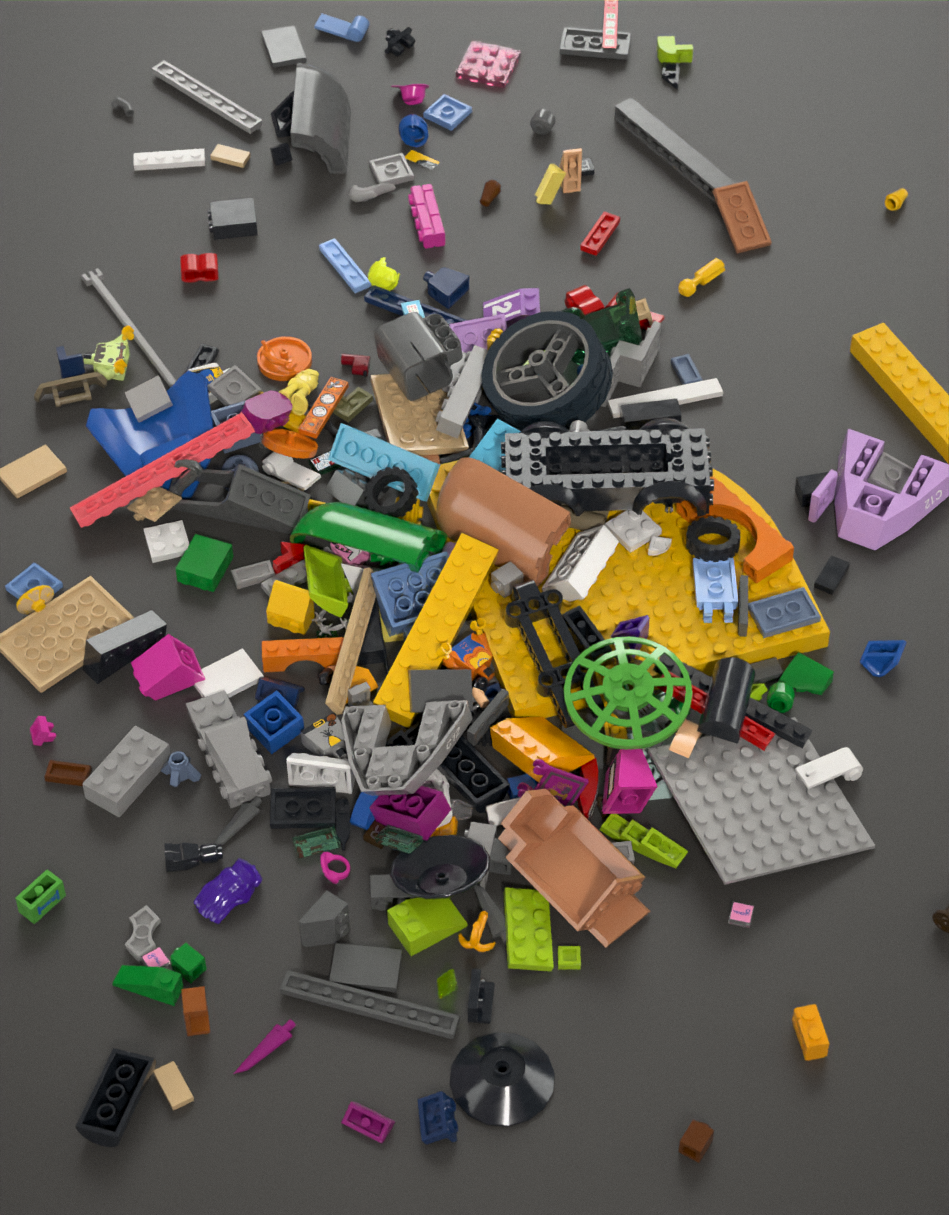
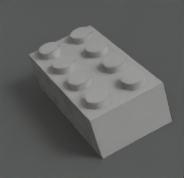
(126, 771)

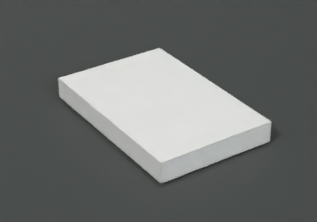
(229, 674)

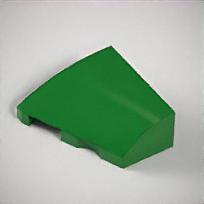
(807, 675)

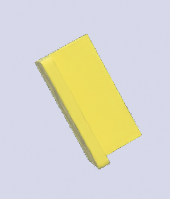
(550, 184)

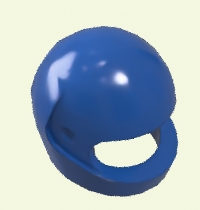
(413, 126)

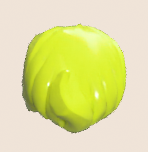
(383, 276)

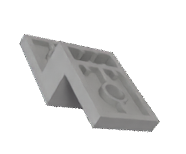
(632, 361)

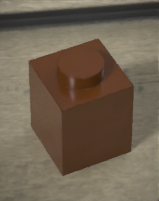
(696, 1140)

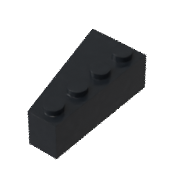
(121, 645)

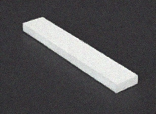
(684, 393)

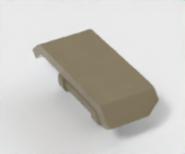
(70, 383)

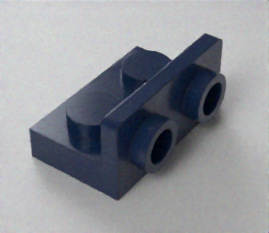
(437, 1118)

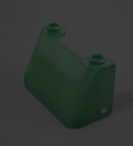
(612, 324)

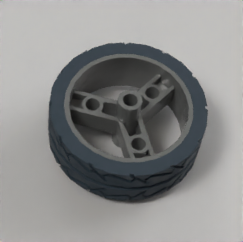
(525, 341)

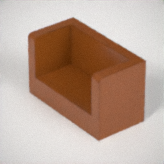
(195, 1011)

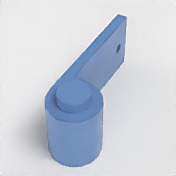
(353, 31)

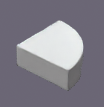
(659, 545)

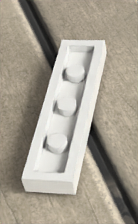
(169, 159)

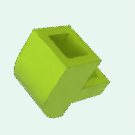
(672, 53)

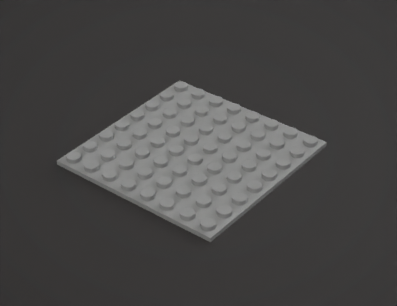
(756, 809)

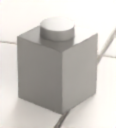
(505, 578)

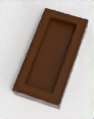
(67, 773)

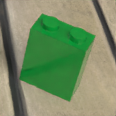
(204, 563)

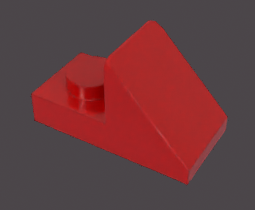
(291, 554)

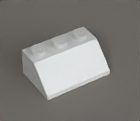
(320, 771)

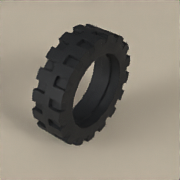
(384, 478)
(714, 526)

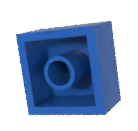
(274, 722)

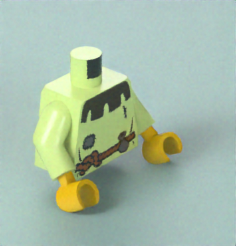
(112, 357)

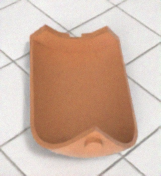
(502, 515)

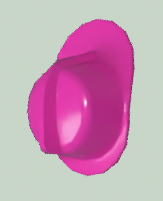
(413, 93)

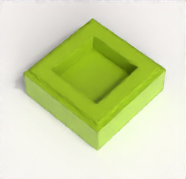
(569, 957)

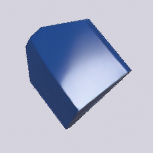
(882, 656)

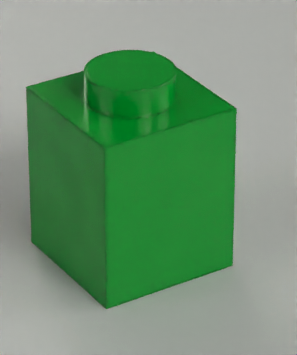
(188, 962)

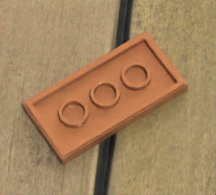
(742, 217)

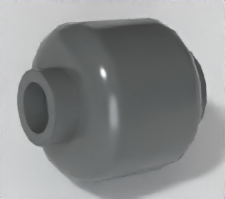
(542, 121)

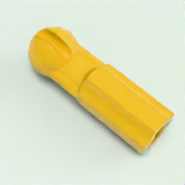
(704, 275)

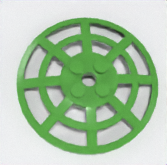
(624, 700)

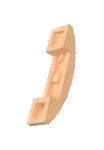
(685, 738)

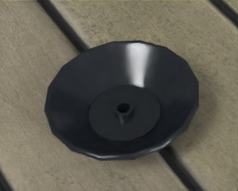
(441, 867)
(498, 1096)

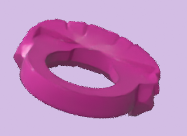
(332, 876)

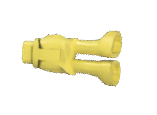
(302, 384)

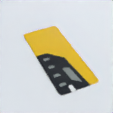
(421, 160)

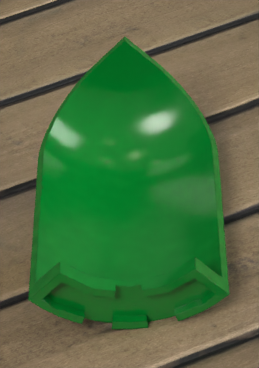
(370, 533)

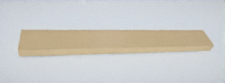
(352, 644)

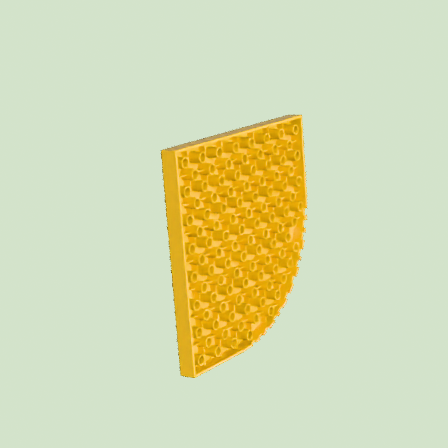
(637, 587)

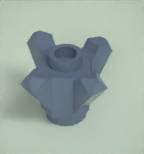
(180, 769)

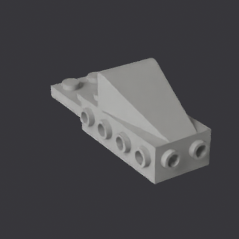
(229, 749)

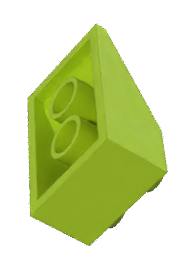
(424, 922)

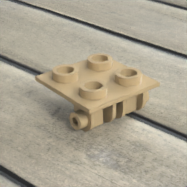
(154, 504)

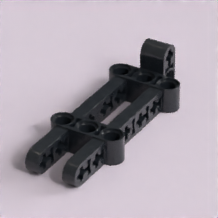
(524, 599)

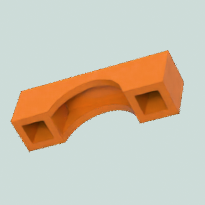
(281, 653)

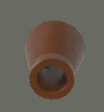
(490, 192)

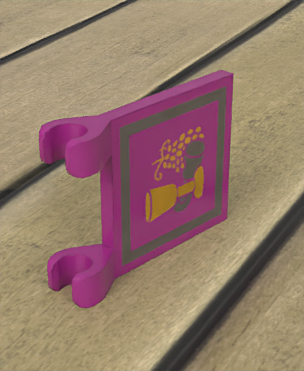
(561, 784)

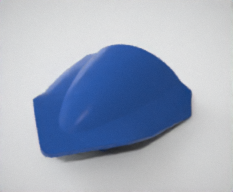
(139, 443)

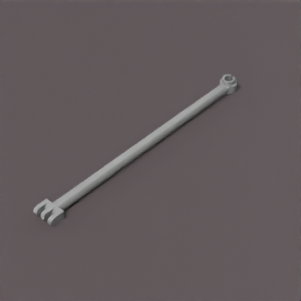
(97, 282)

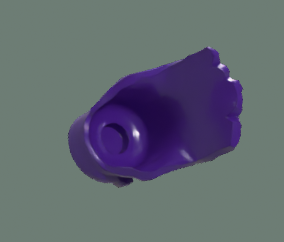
(228, 890)

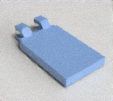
(715, 588)

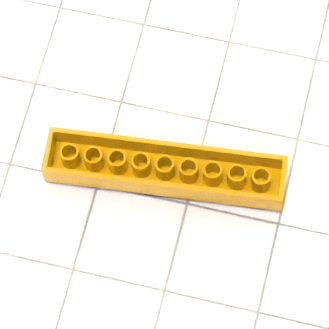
(905, 383)
(437, 622)

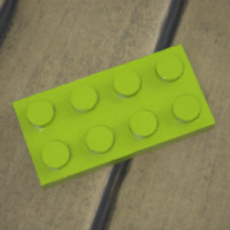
(528, 930)

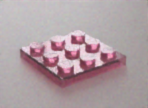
(488, 64)

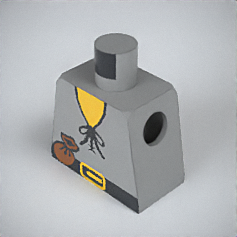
(325, 738)

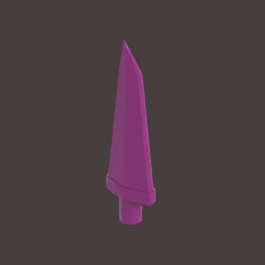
(273, 1040)

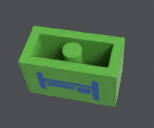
(40, 896)

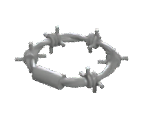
(325, 628)

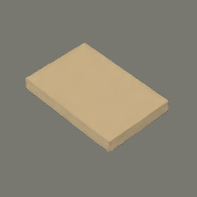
(31, 471)

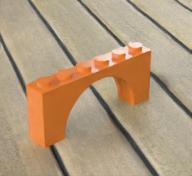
(771, 548)

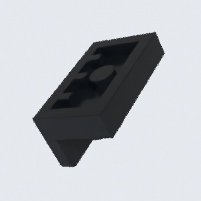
(480, 999)

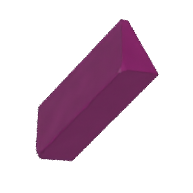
(367, 1122)

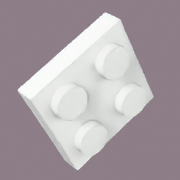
(633, 529)
(166, 541)

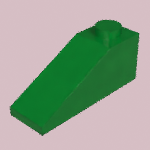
(150, 982)

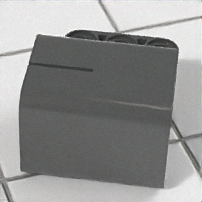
(418, 348)

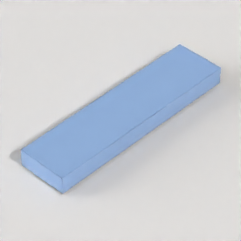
(344, 265)

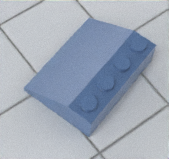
(404, 592)

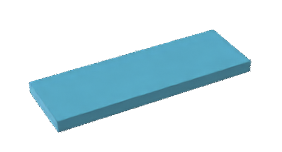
(370, 454)

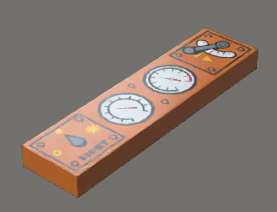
(323, 407)

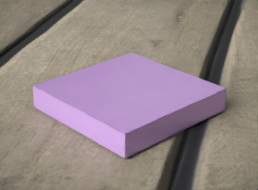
(822, 496)

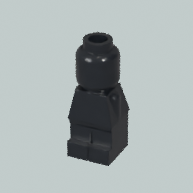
(187, 855)

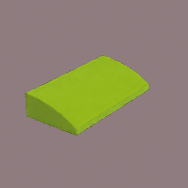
(326, 580)

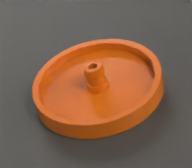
(284, 348)
(290, 443)

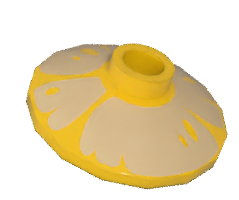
(35, 599)

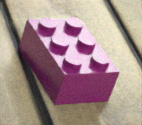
(414, 812)

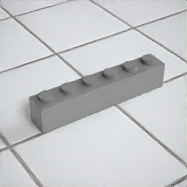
(463, 394)

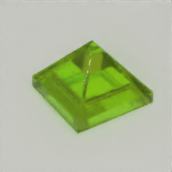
(447, 983)

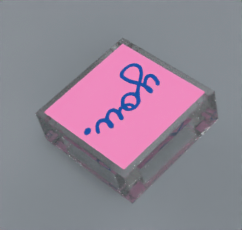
(741, 914)
(156, 958)

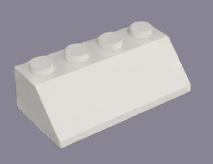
(582, 563)

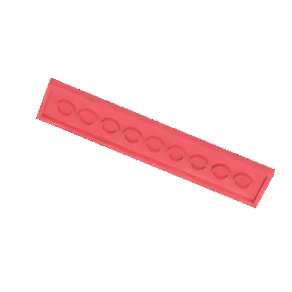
(161, 470)

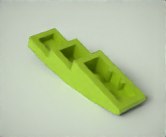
(646, 842)

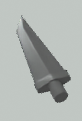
(240, 819)
(495, 918)

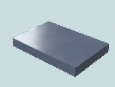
(783, 612)

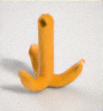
(476, 934)

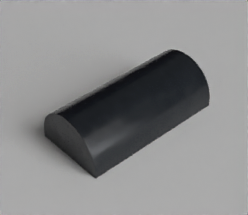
(727, 699)
(473, 776)
(115, 1097)

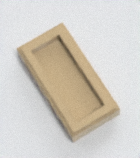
(230, 155)
(173, 1085)

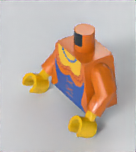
(469, 653)

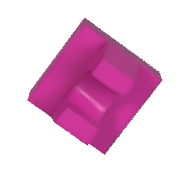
(41, 731)

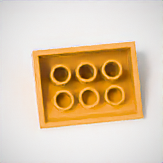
(536, 738)

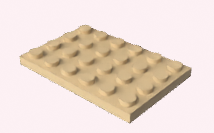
(413, 423)
(53, 641)

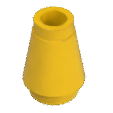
(895, 200)

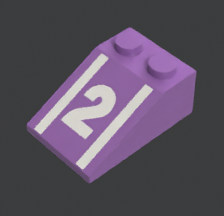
(514, 305)

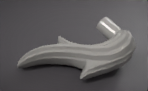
(360, 194)

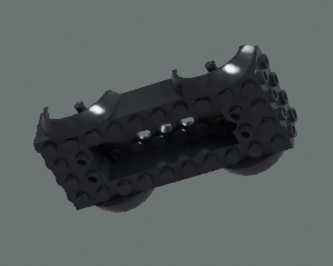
(613, 468)

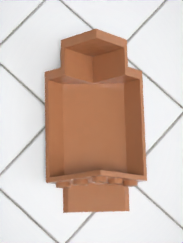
(573, 866)

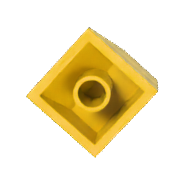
(290, 608)

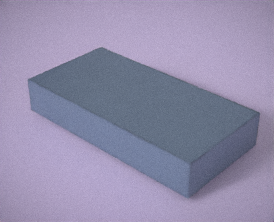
(685, 369)

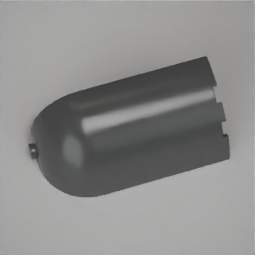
(321, 116)

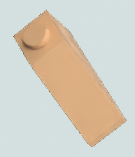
(571, 164)

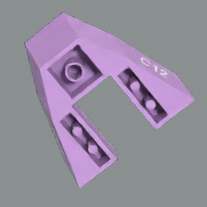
(876, 515)

